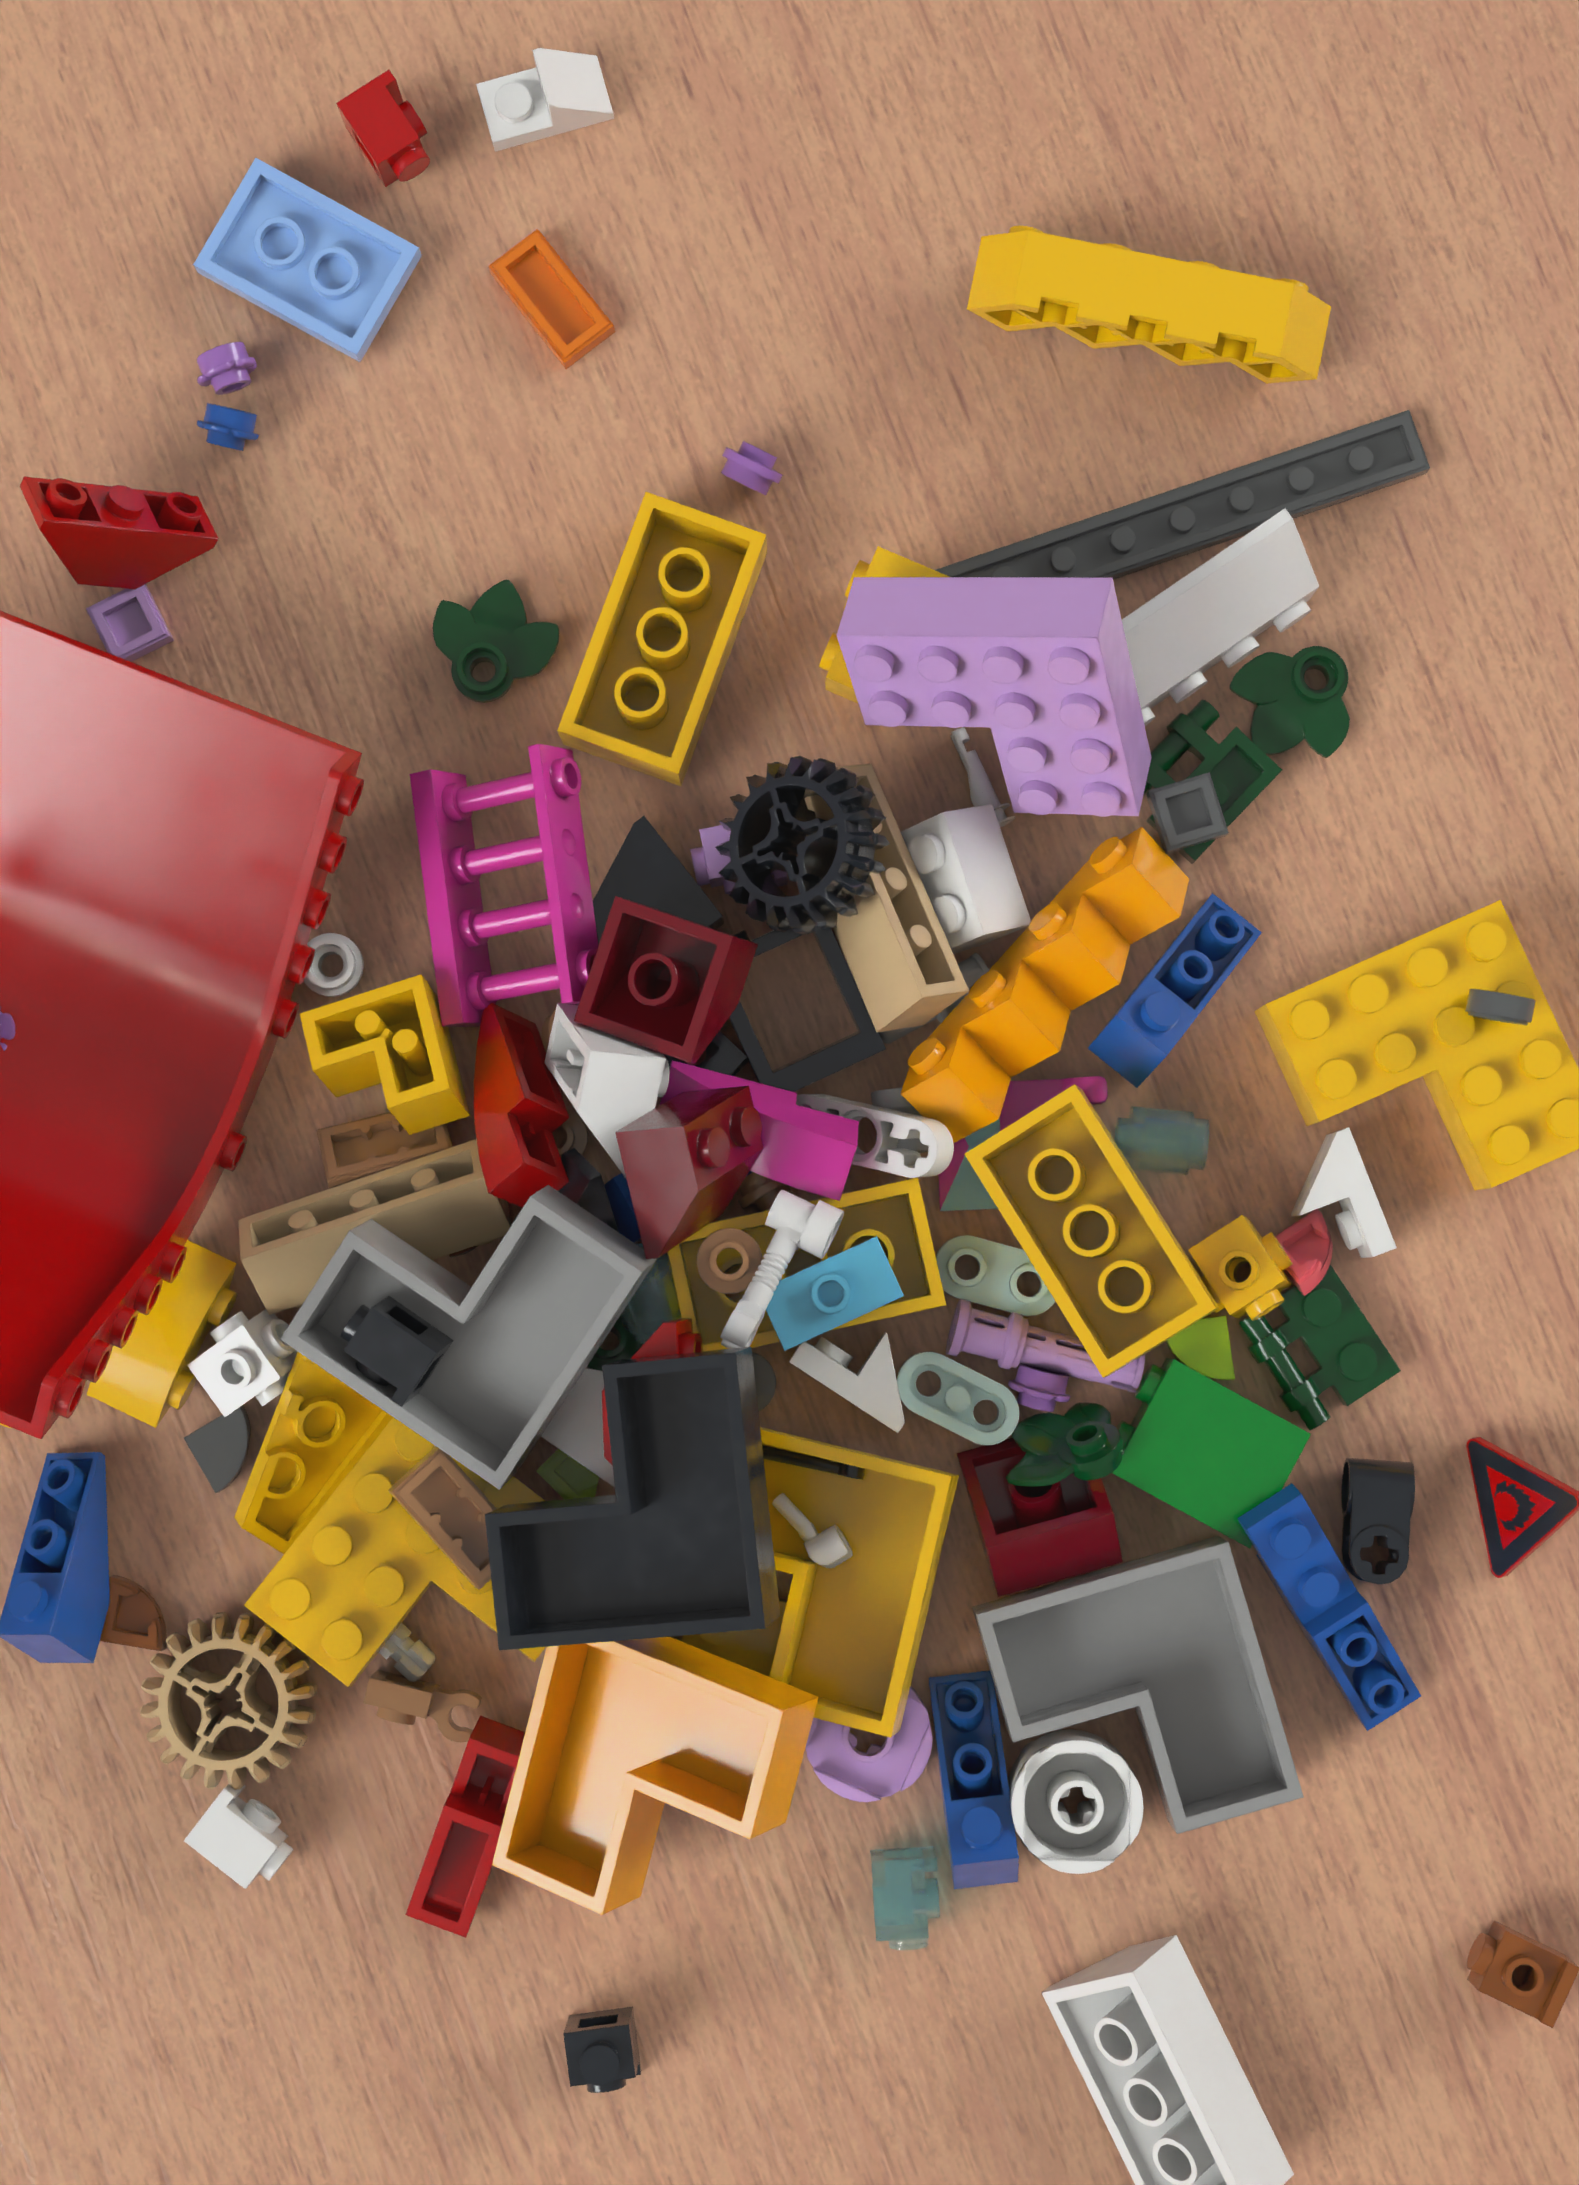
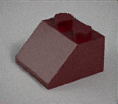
(663, 980)
(688, 1162)
(1036, 1530)

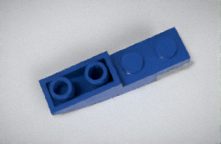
(1328, 1607)

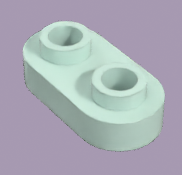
(996, 1277)
(956, 1398)

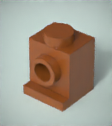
(1545, 1984)

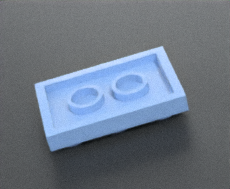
(307, 259)

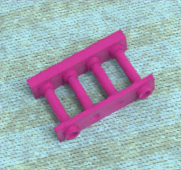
(453, 889)

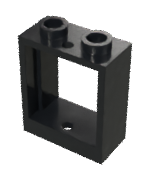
(825, 1060)

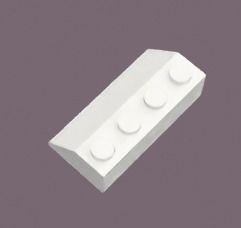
(1219, 612)
(1165, 2071)

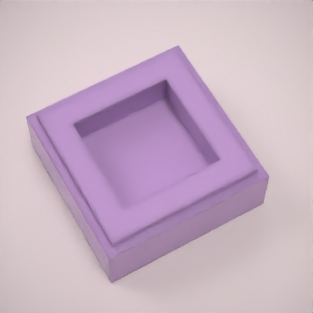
(130, 623)

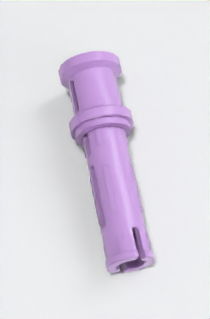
(1015, 1342)

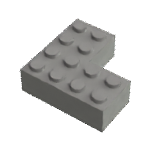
(515, 1332)
(1160, 1639)

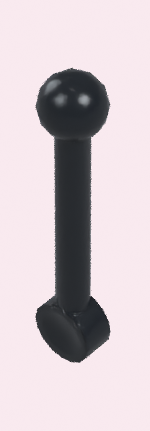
(812, 1462)

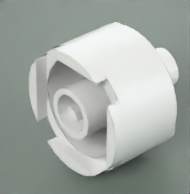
(1100, 1827)

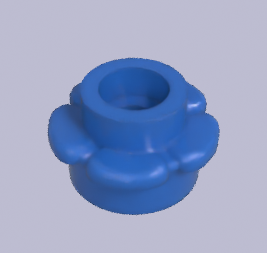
(228, 426)

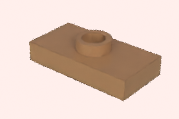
(374, 1145)
(449, 1512)

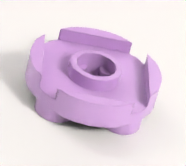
(879, 1770)

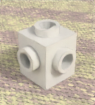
(245, 1361)

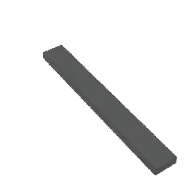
(1214, 507)

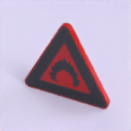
(1516, 1504)

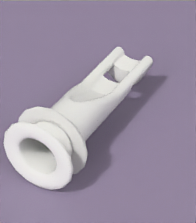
(979, 783)

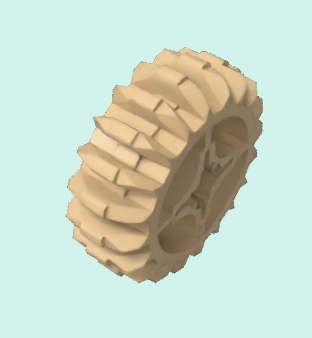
(203, 1688)

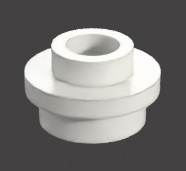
(352, 970)

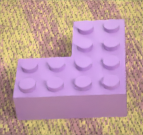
(1011, 655)

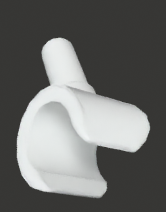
(825, 1548)

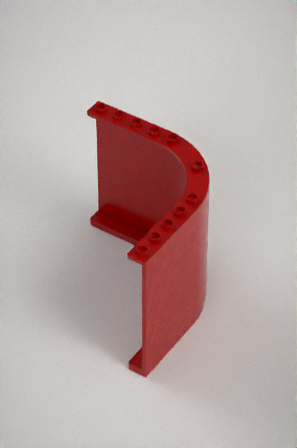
(150, 961)

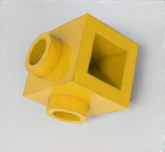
(1226, 1251)

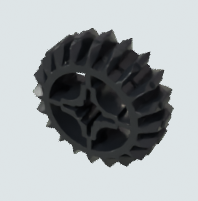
(830, 860)

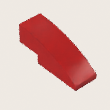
(516, 1108)
(468, 1830)

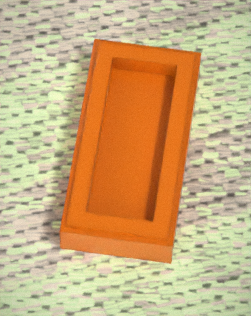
(551, 299)

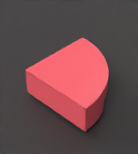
(1309, 1249)

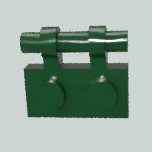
(1235, 765)
(1337, 1339)

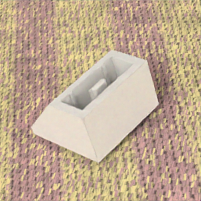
(968, 876)
(604, 1076)

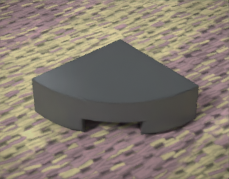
(222, 1447)

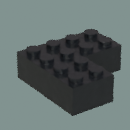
(678, 1542)

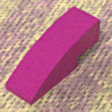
(799, 1143)

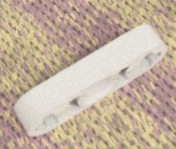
(891, 1127)

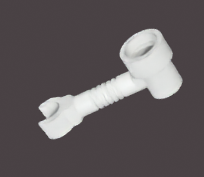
(796, 1226)

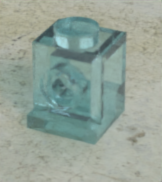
(903, 1895)

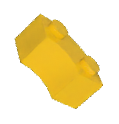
(152, 1366)

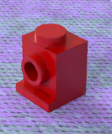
(385, 129)

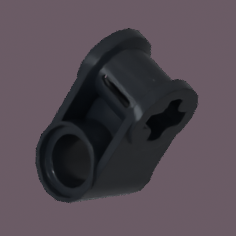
(1378, 1503)

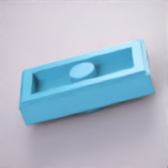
(832, 1293)

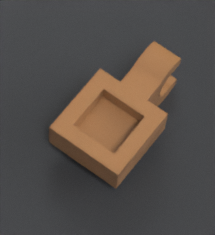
(403, 1700)

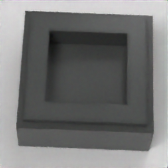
(1187, 813)

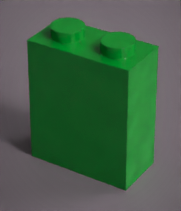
(1206, 1448)

